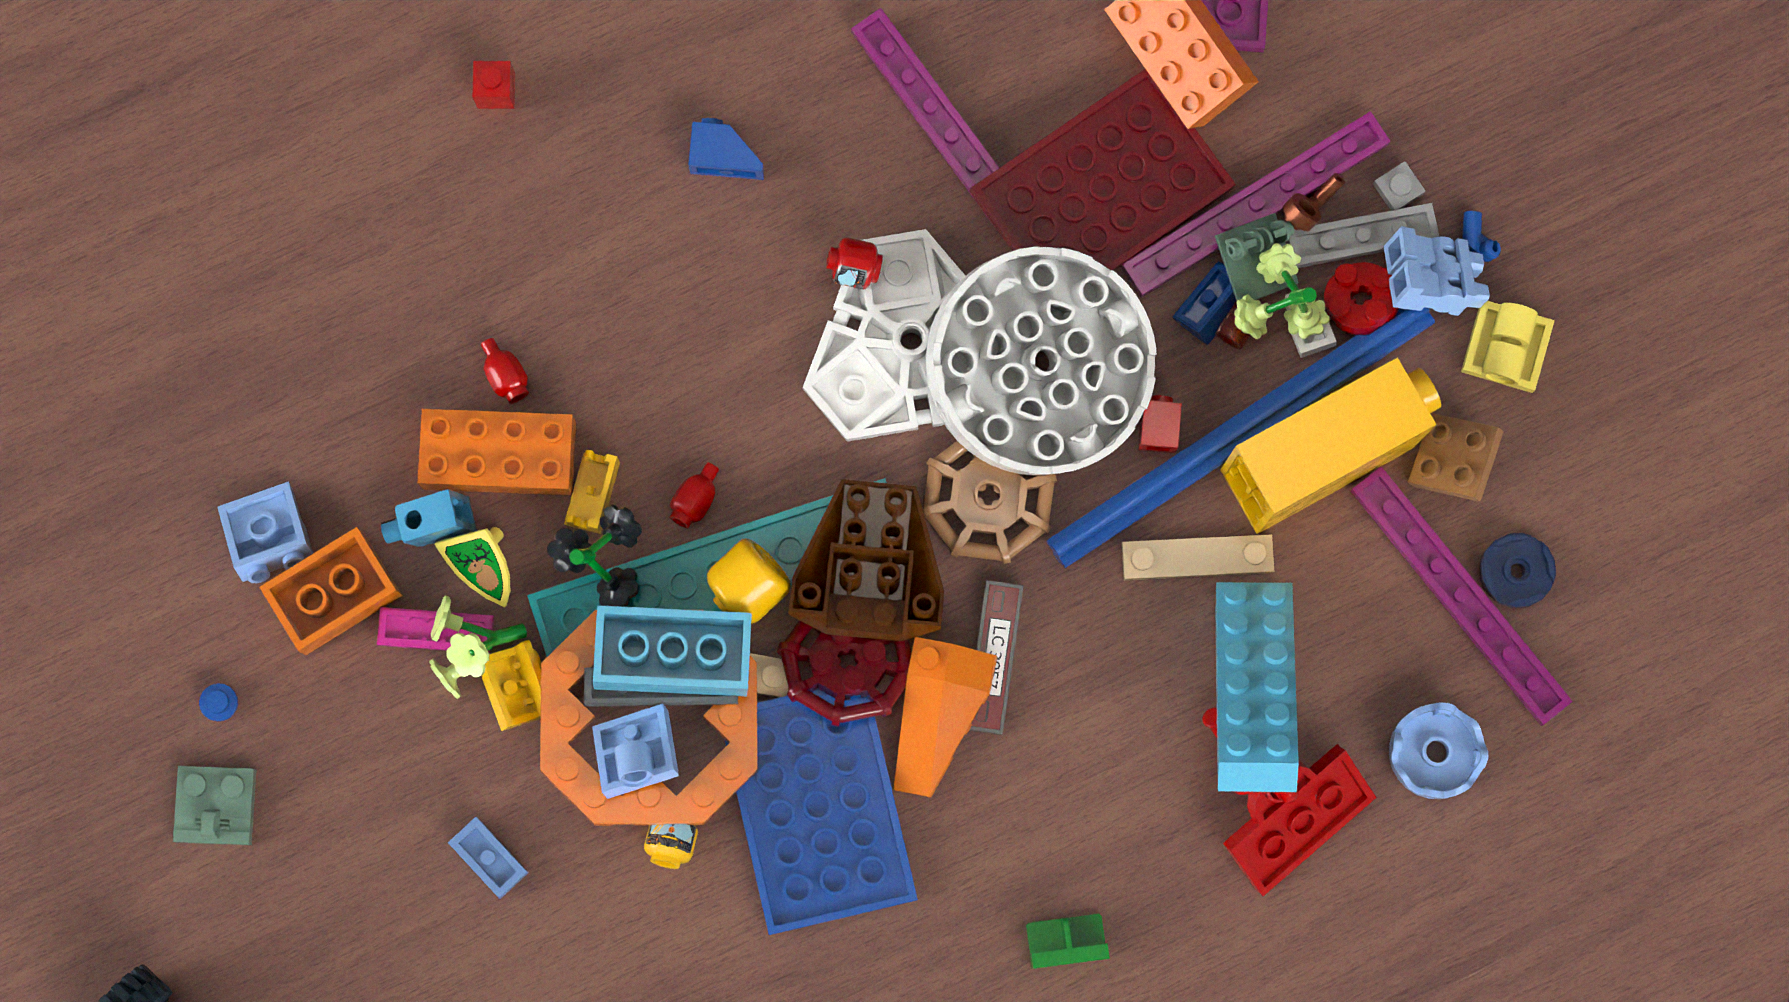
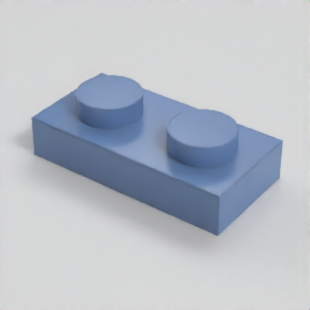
(488, 857)

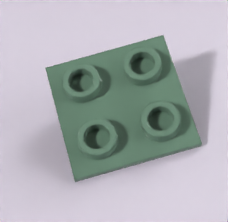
(1241, 253)

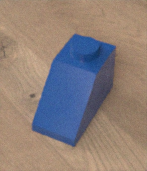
(721, 152)

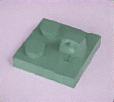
(214, 805)

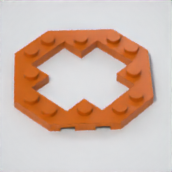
(566, 717)

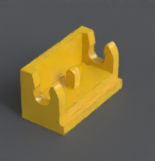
(592, 491)

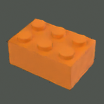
(330, 591)

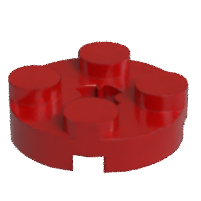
(1351, 280)

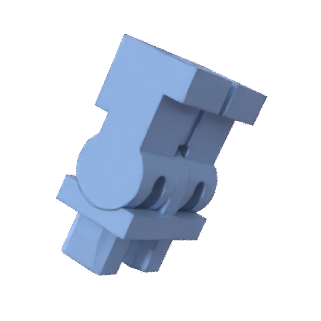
(1433, 273)

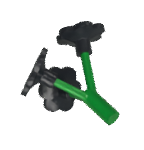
(572, 552)

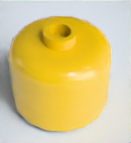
(748, 580)

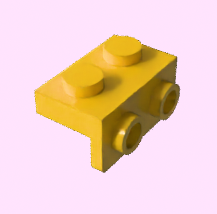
(514, 685)

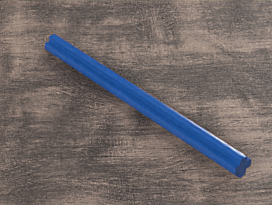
(1217, 445)

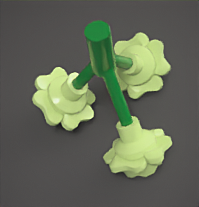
(1305, 314)

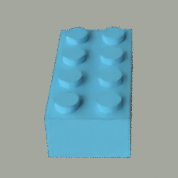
(672, 651)

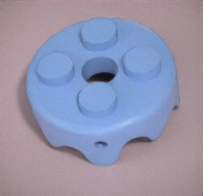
(1464, 751)

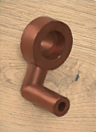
(1304, 211)

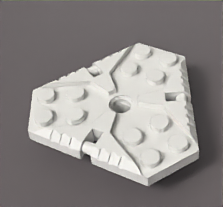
(866, 375)

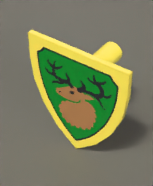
(479, 563)

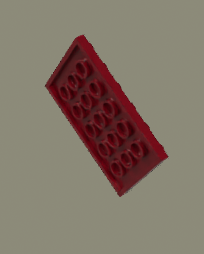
(1106, 179)

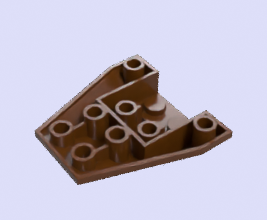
(870, 566)

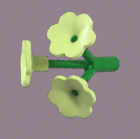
(467, 651)

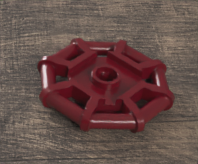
(843, 682)

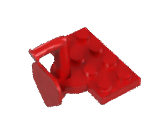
(1295, 824)

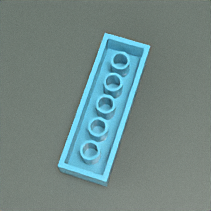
(1256, 687)

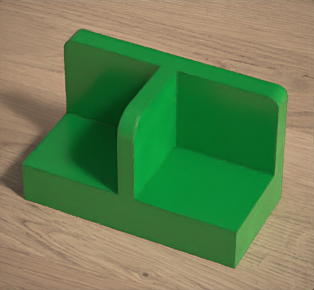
(1066, 941)

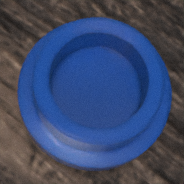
(218, 702)

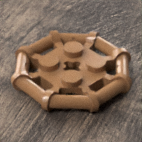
(981, 517)

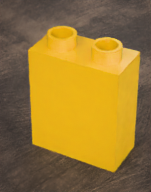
(1331, 443)

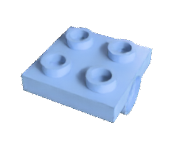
(635, 751)

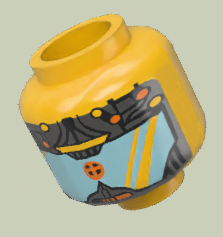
(670, 844)

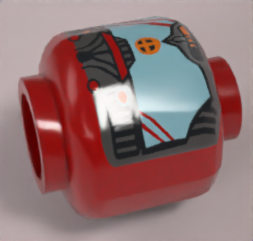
(854, 263)

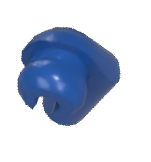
(1476, 240)

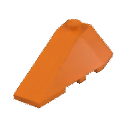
(940, 702)

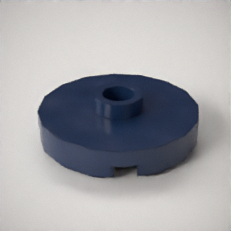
(1536, 565)

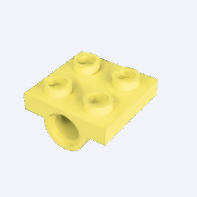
(1508, 345)

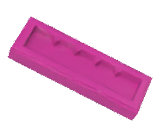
(413, 628)

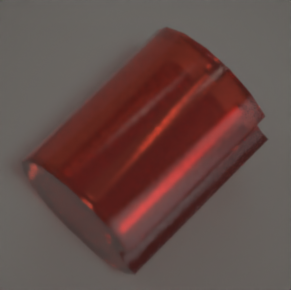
(1229, 332)

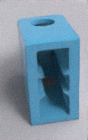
(430, 519)

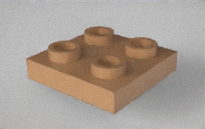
(1456, 457)

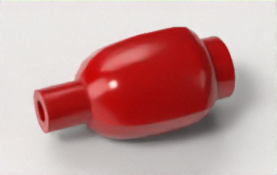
(504, 372)
(694, 497)

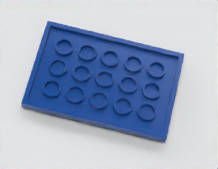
(822, 818)

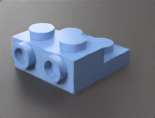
(264, 533)

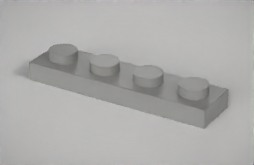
(1360, 234)

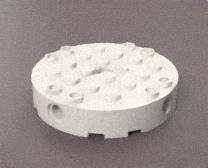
(987, 348)

